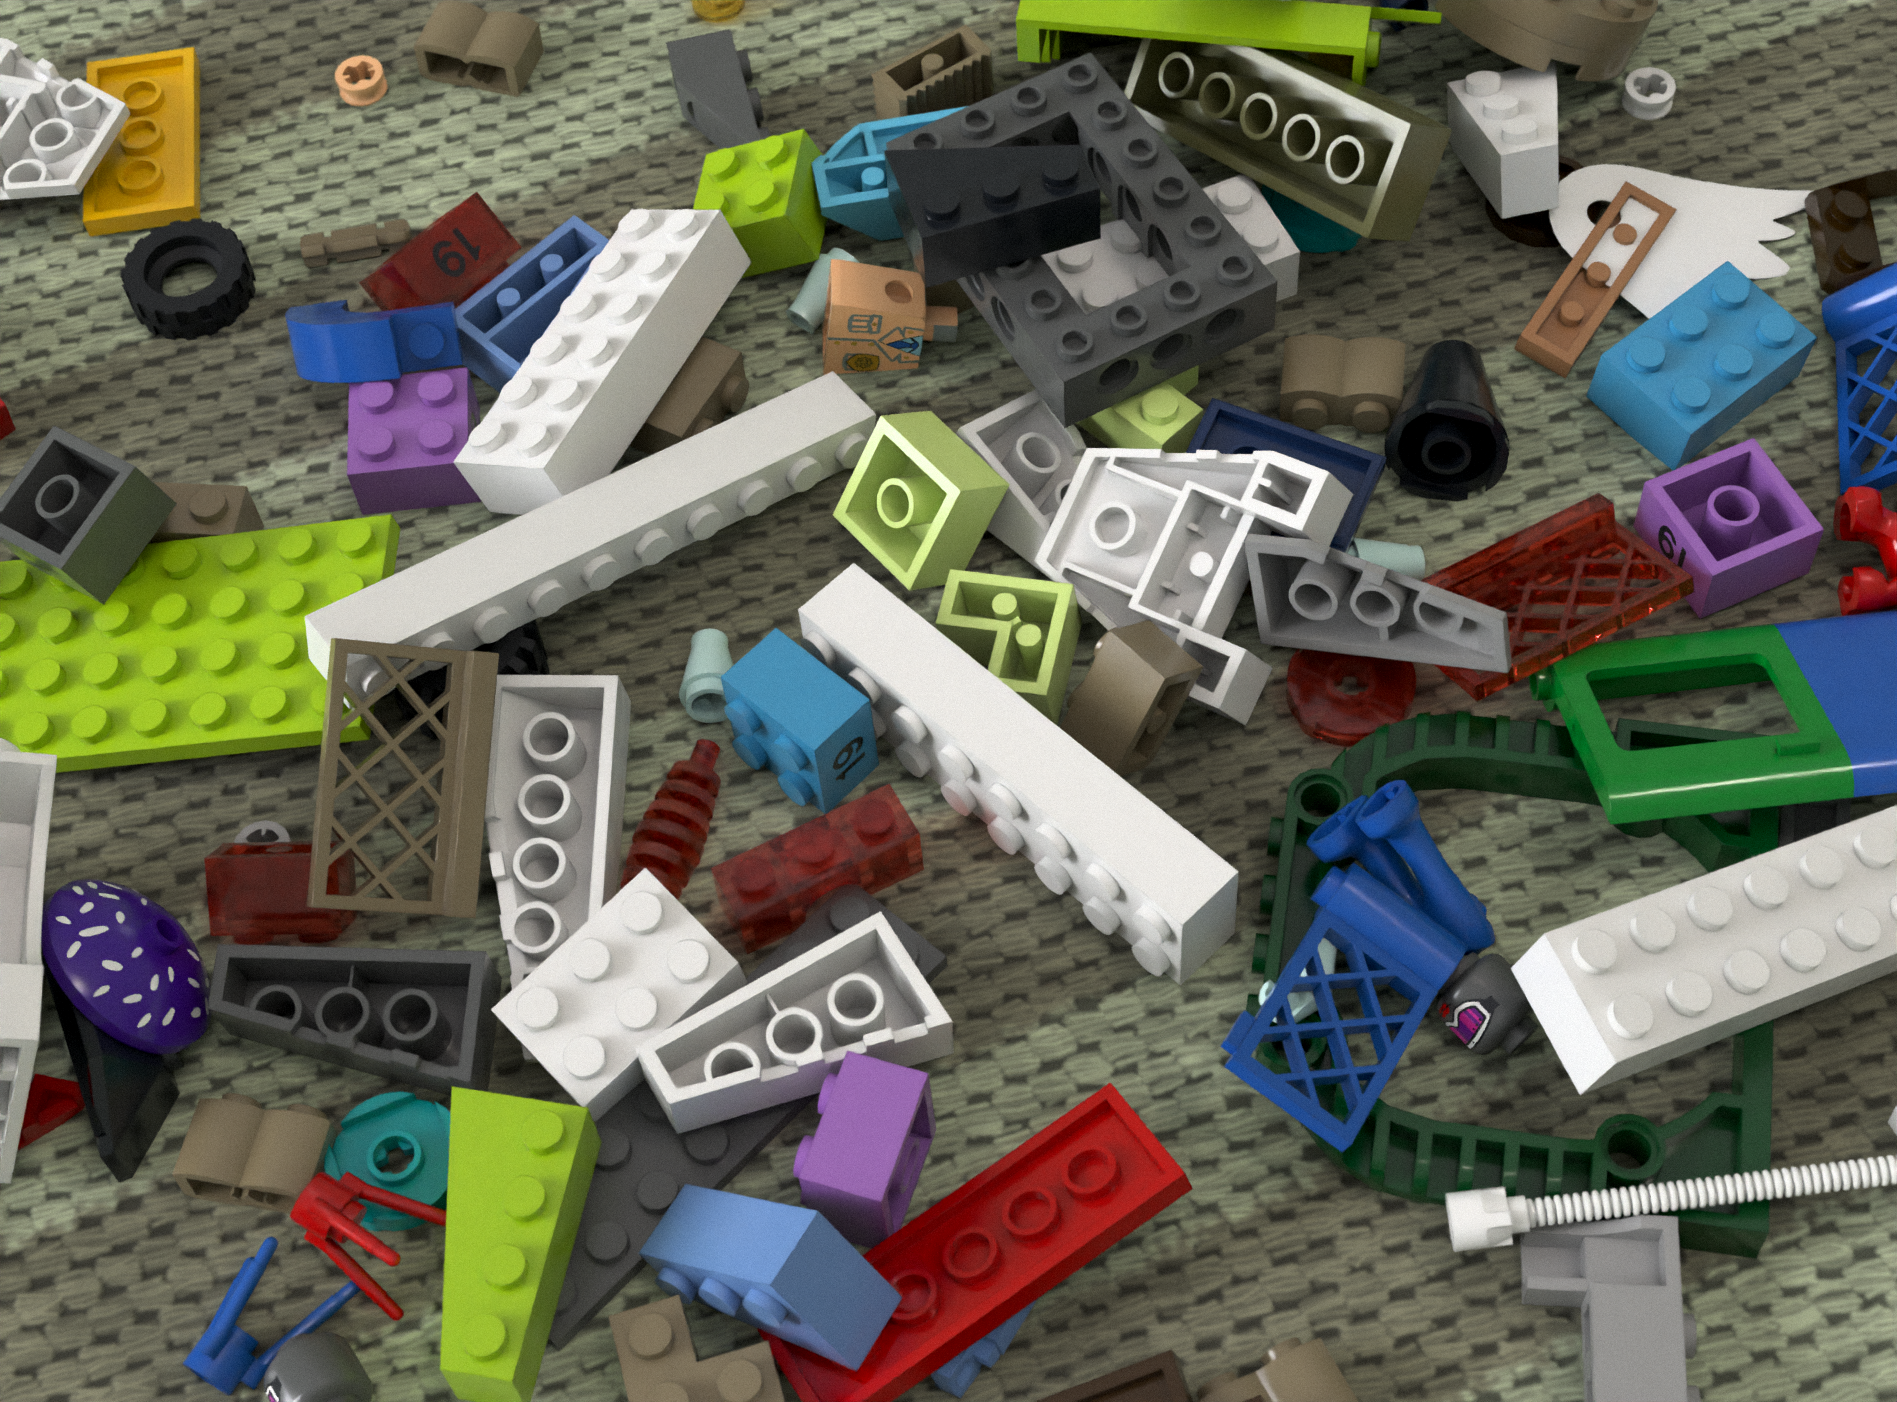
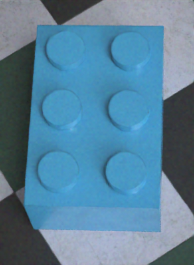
(1700, 366)

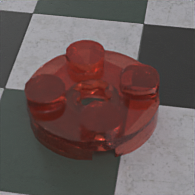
(1345, 718)

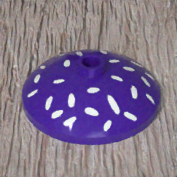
(126, 965)

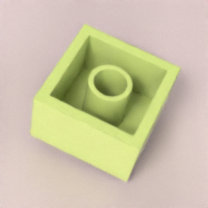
(919, 499)

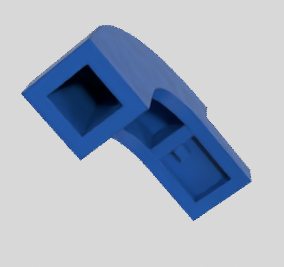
(371, 346)

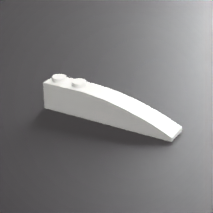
(554, 807)

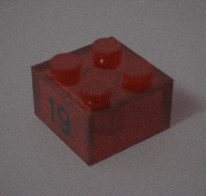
(444, 260)

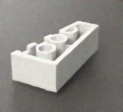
(795, 1028)

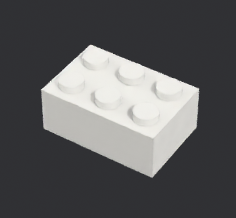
(614, 986)

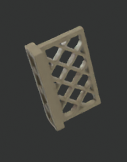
(459, 789)

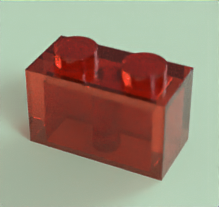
(264, 892)

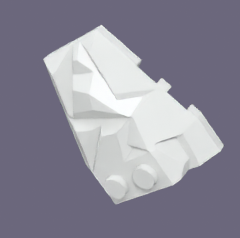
(50, 127)

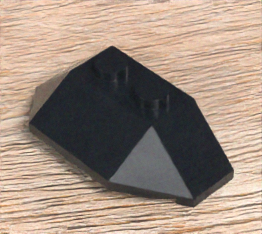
(121, 1086)

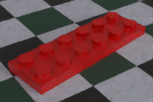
(1000, 1246)

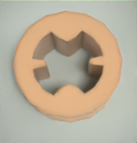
(365, 91)

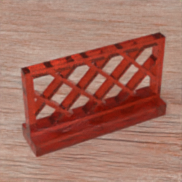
(1536, 559)

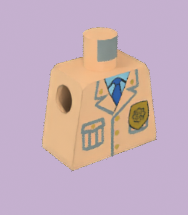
(879, 319)

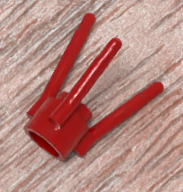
(333, 1214)

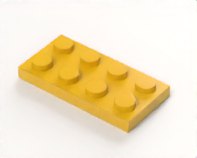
(155, 158)

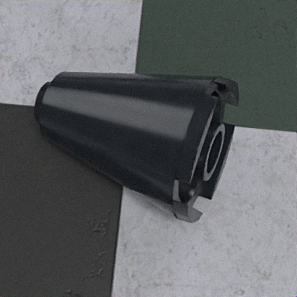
(1448, 427)

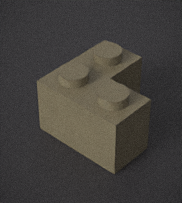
(664, 1365)

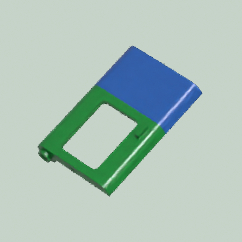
(1828, 671)

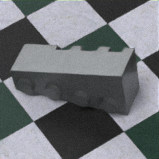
(366, 1009)

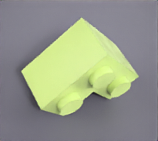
(1152, 418)
(1017, 629)

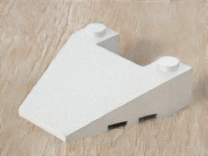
(1166, 545)

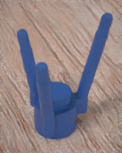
(225, 1350)

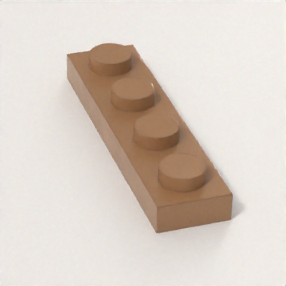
(1580, 296)

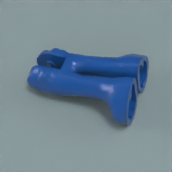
(1385, 833)

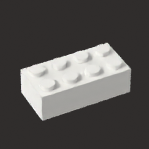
(1117, 267)

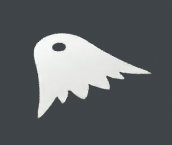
(1706, 230)

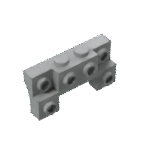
(1629, 1300)

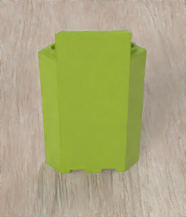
(1247, 23)

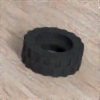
(177, 246)

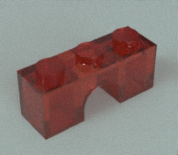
(778, 881)

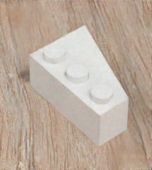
(1508, 136)

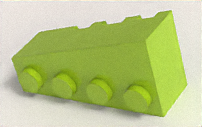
(510, 1230)

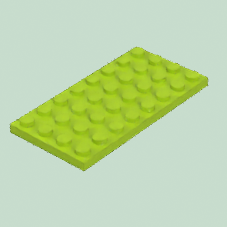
(188, 651)

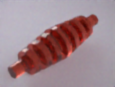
(677, 822)

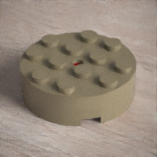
(1578, 32)

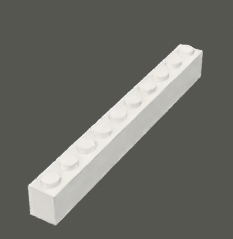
(599, 532)

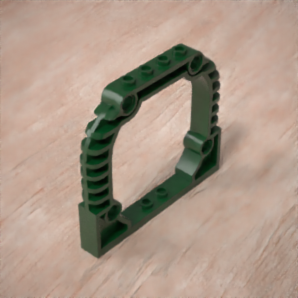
(1431, 1157)

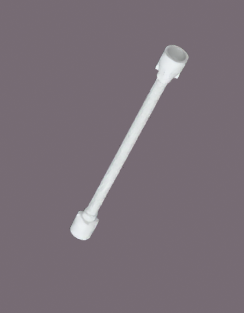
(1490, 1218)

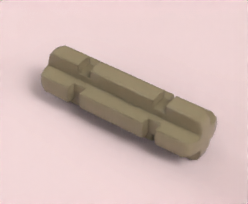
(354, 242)

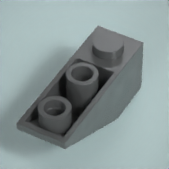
(713, 88)

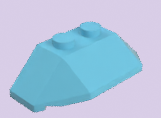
(854, 177)

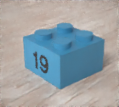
(799, 722)

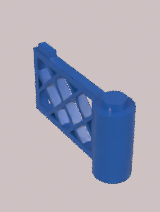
(1858, 321)
(1384, 945)

